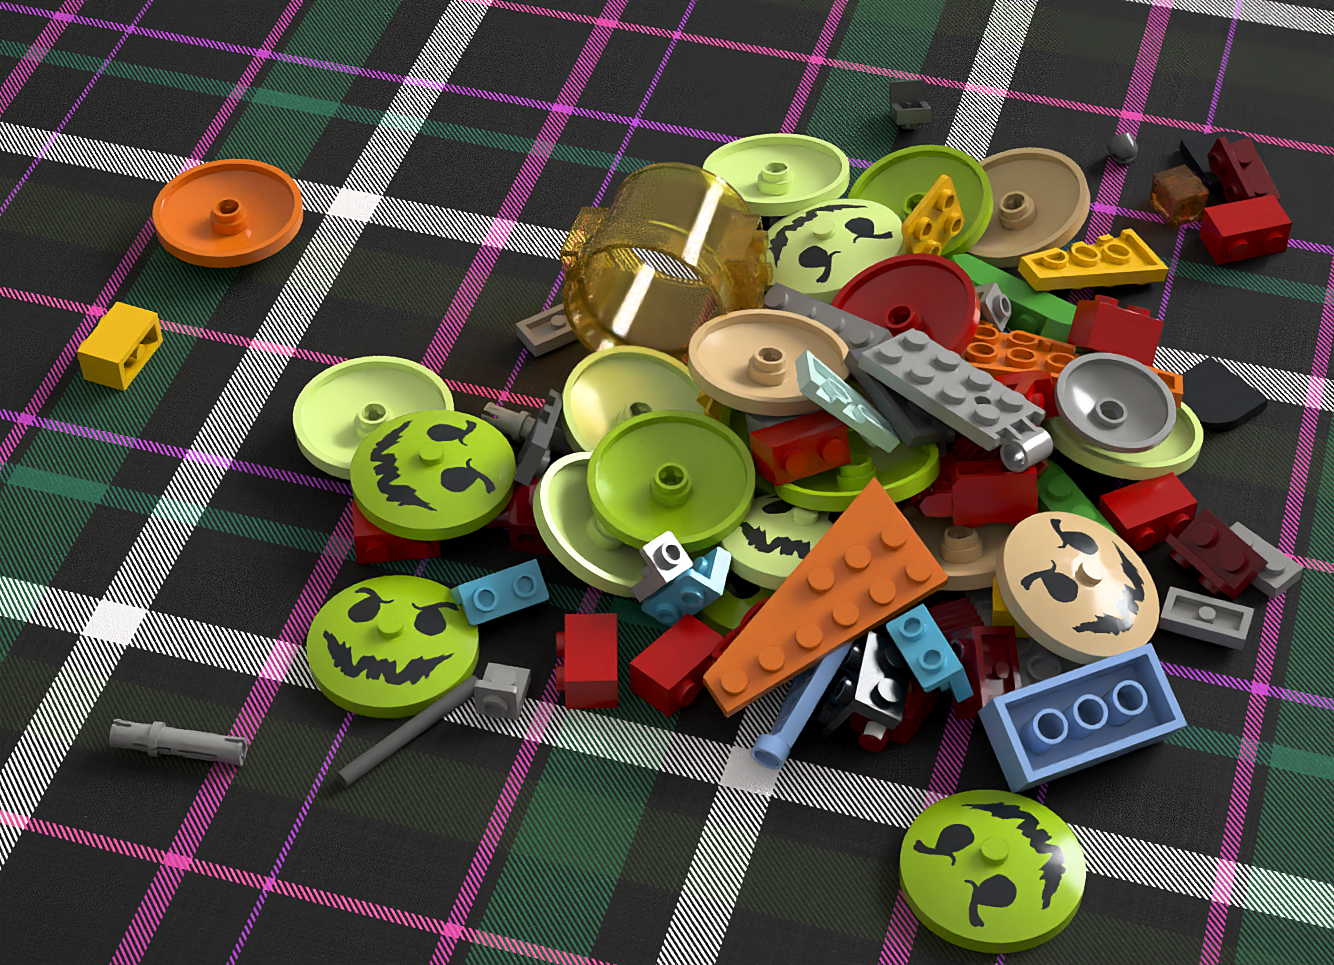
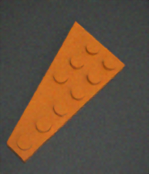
(1023, 351)
(844, 587)

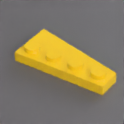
(1105, 264)

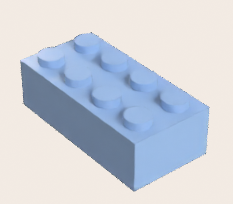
(1081, 718)

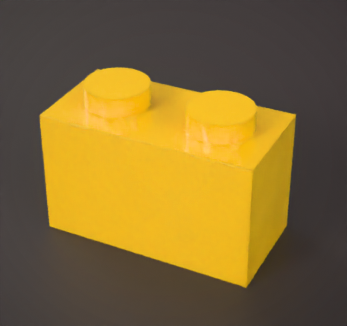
(120, 346)

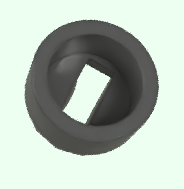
(1123, 148)

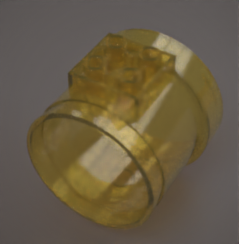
(679, 213)

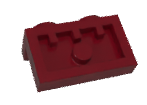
(1240, 170)
(1217, 553)
(989, 663)

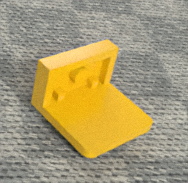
(933, 219)

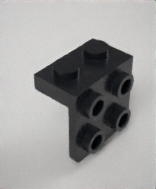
(869, 682)

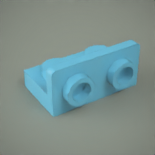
(690, 589)
(501, 592)
(929, 653)

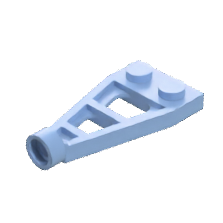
(800, 701)

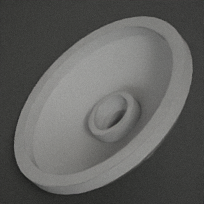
(1115, 403)

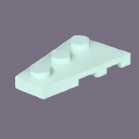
(842, 401)

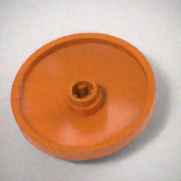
(228, 213)

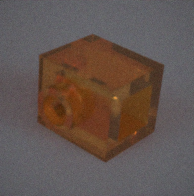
(1178, 196)

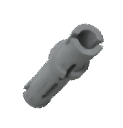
(519, 426)
(160, 739)

